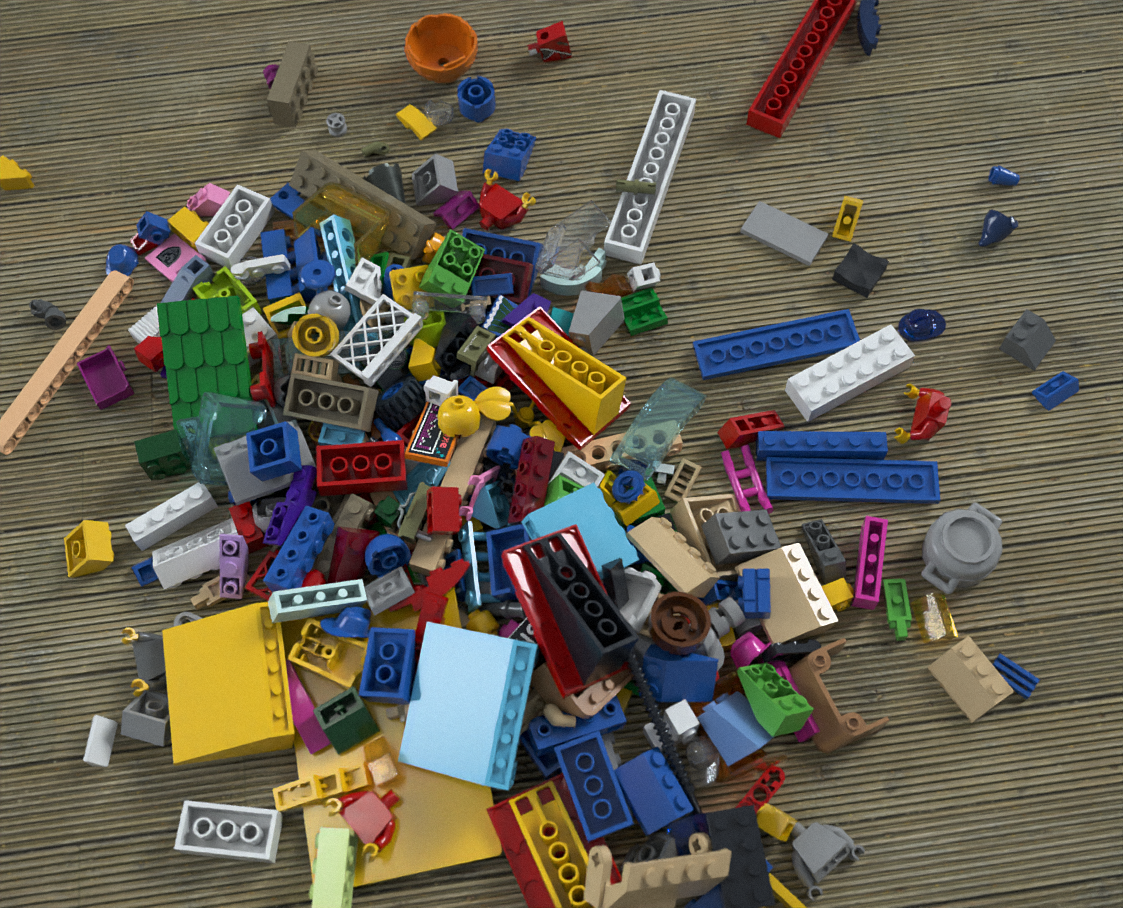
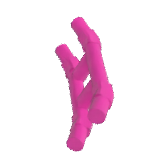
(751, 471)

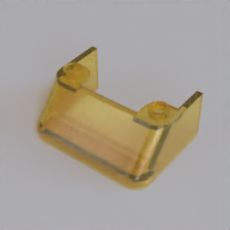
(366, 217)

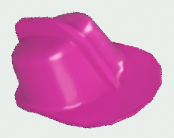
(746, 649)

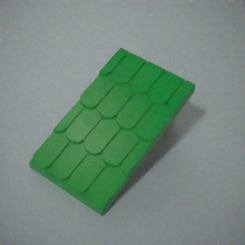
(203, 352)

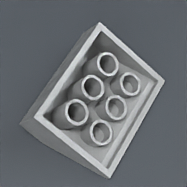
(235, 468)

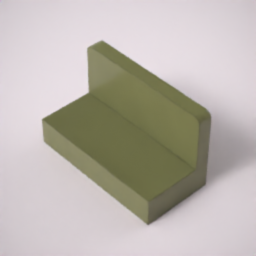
(475, 348)

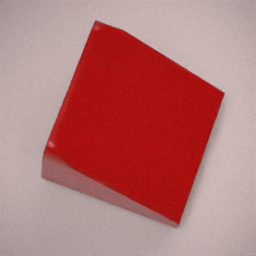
(142, 245)

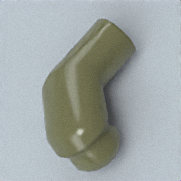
(377, 148)

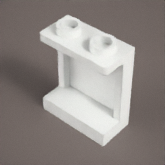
(642, 592)

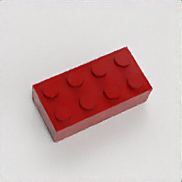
(361, 468)

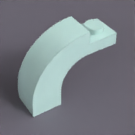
(570, 288)

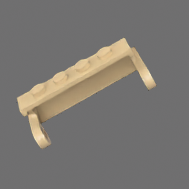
(656, 881)

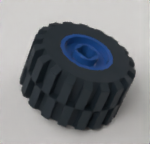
(401, 402)

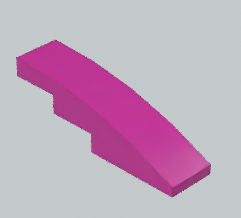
(303, 712)

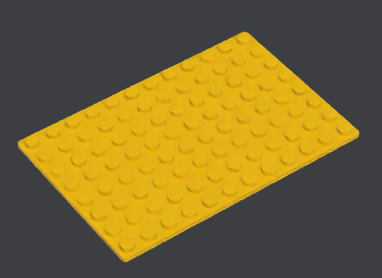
(438, 815)

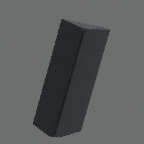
(616, 582)

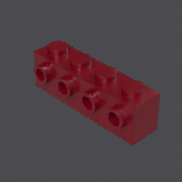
(531, 478)

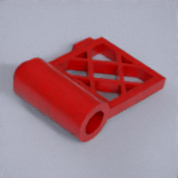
(312, 578)

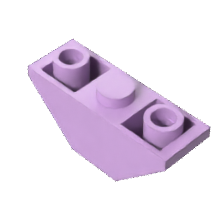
(233, 565)

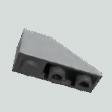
(824, 551)

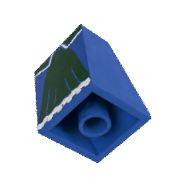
(495, 313)

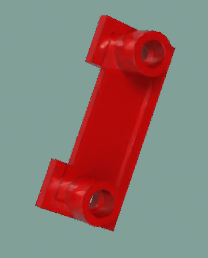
(264, 389)

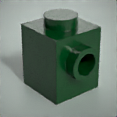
(388, 513)

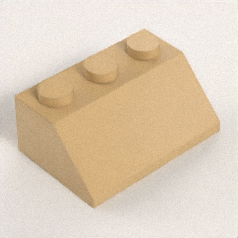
(970, 679)

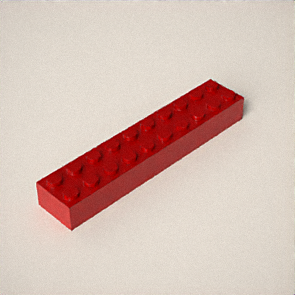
(799, 65)

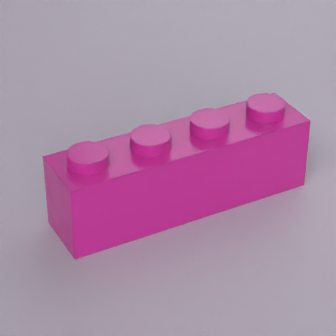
(869, 563)

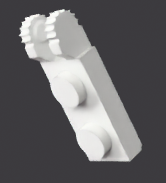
(260, 267)

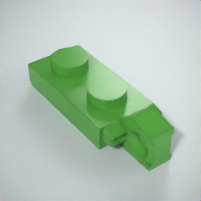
(897, 606)

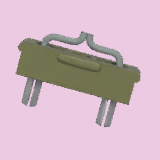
(415, 516)

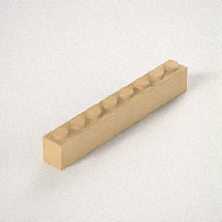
(465, 462)

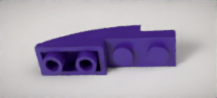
(287, 513)

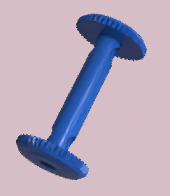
(317, 275)

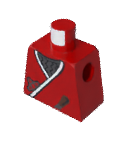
(551, 43)

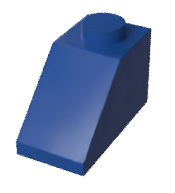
(721, 591)

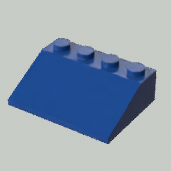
(507, 248)

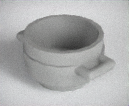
(961, 548)

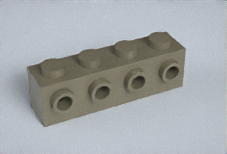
(355, 514)

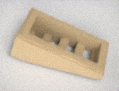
(328, 368)
(690, 466)

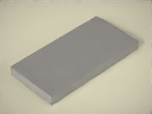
(784, 233)

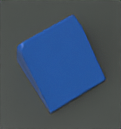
(145, 572)

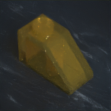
(381, 763)

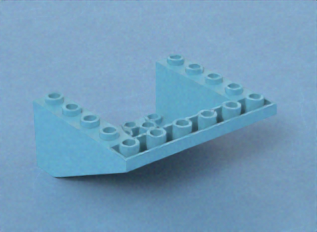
(468, 705)

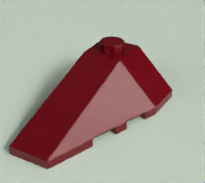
(349, 553)

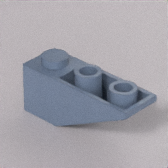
(190, 275)

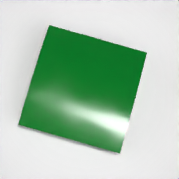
(643, 311)

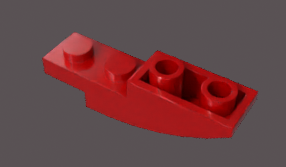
(439, 582)
(432, 611)

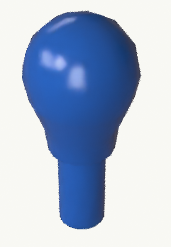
(386, 433)

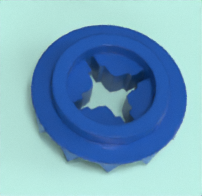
(628, 478)

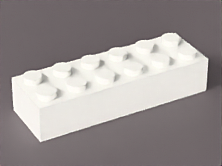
(849, 373)

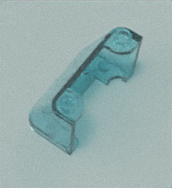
(221, 422)

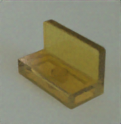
(934, 618)

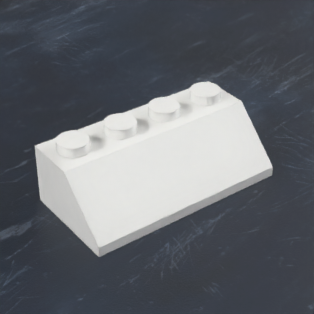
(191, 555)

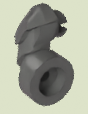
(53, 316)

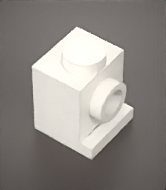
(636, 277)
(439, 389)

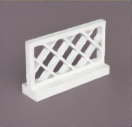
(393, 346)

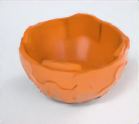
(441, 40)

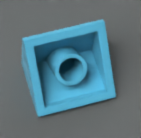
(492, 506)

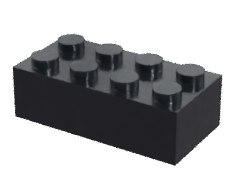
(748, 875)

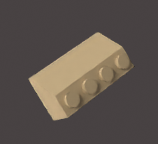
(673, 556)

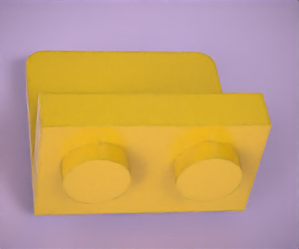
(405, 282)

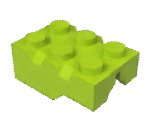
(227, 285)

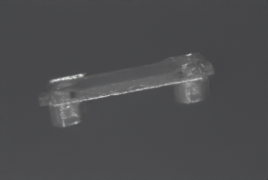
(468, 304)

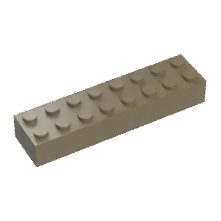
(407, 227)

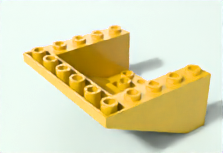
(227, 686)

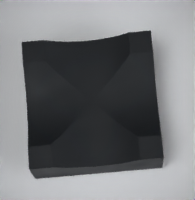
(860, 271)

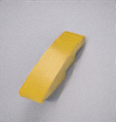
(322, 786)

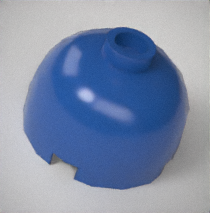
(386, 554)

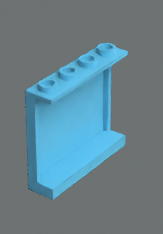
(595, 521)

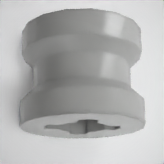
(336, 124)

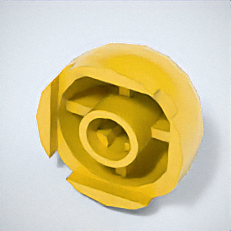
(458, 416)

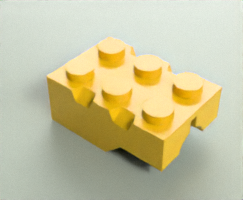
(328, 655)

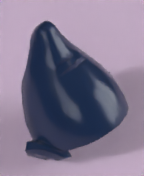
(996, 228)

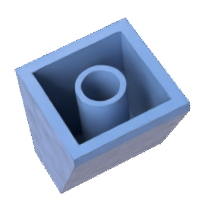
(733, 727)

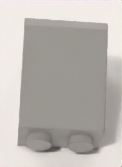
(595, 320)

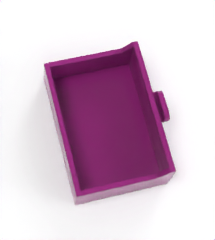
(105, 378)

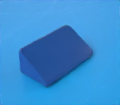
(1056, 390)

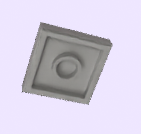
(388, 590)

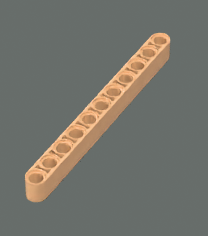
(62, 359)

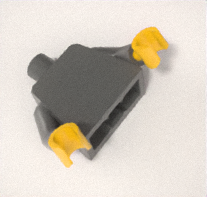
(149, 661)

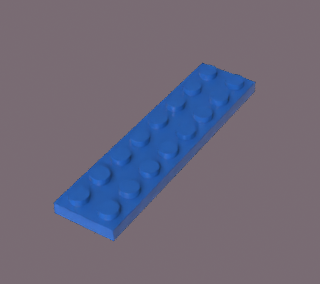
(775, 344)
(852, 480)

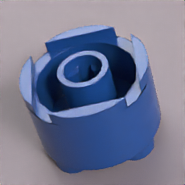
(476, 98)
(506, 445)

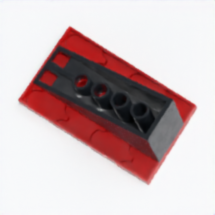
(569, 610)

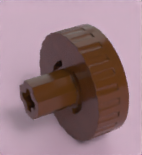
(672, 631)

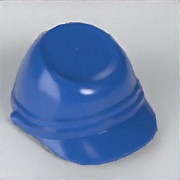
(122, 259)

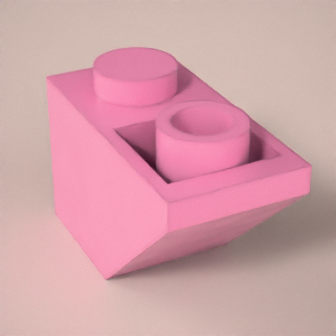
(208, 200)

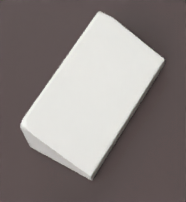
(100, 741)

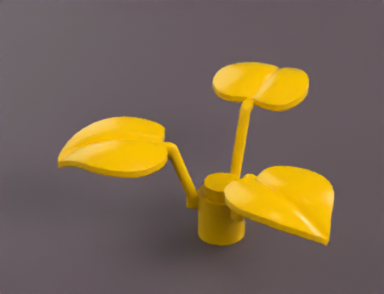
(496, 406)

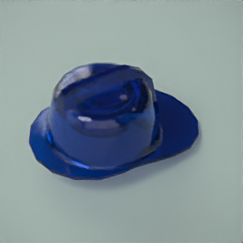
(921, 325)

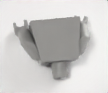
(819, 851)

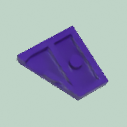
(525, 309)

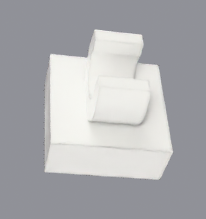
(664, 470)

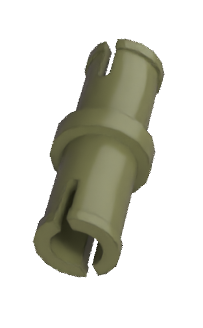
(635, 186)

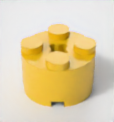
(308, 326)

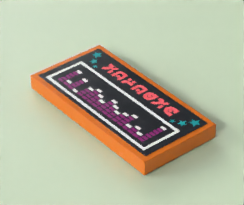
(429, 442)

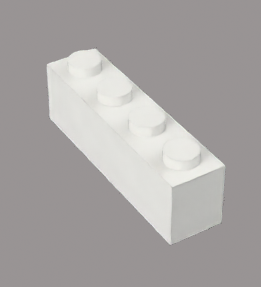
(171, 516)

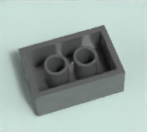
(740, 536)

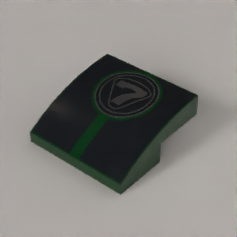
(397, 369)

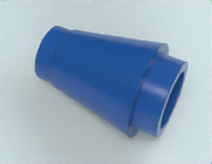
(1003, 176)

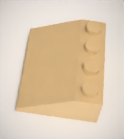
(689, 517)
(796, 596)

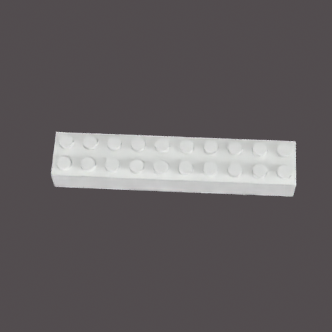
(654, 162)

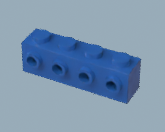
(299, 550)
(546, 737)

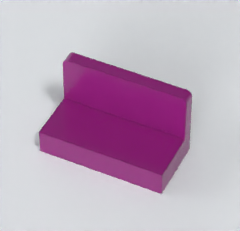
(457, 208)

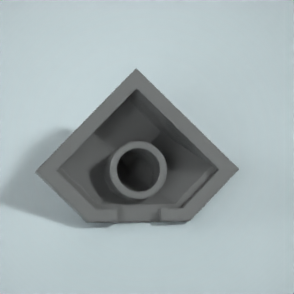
(656, 848)

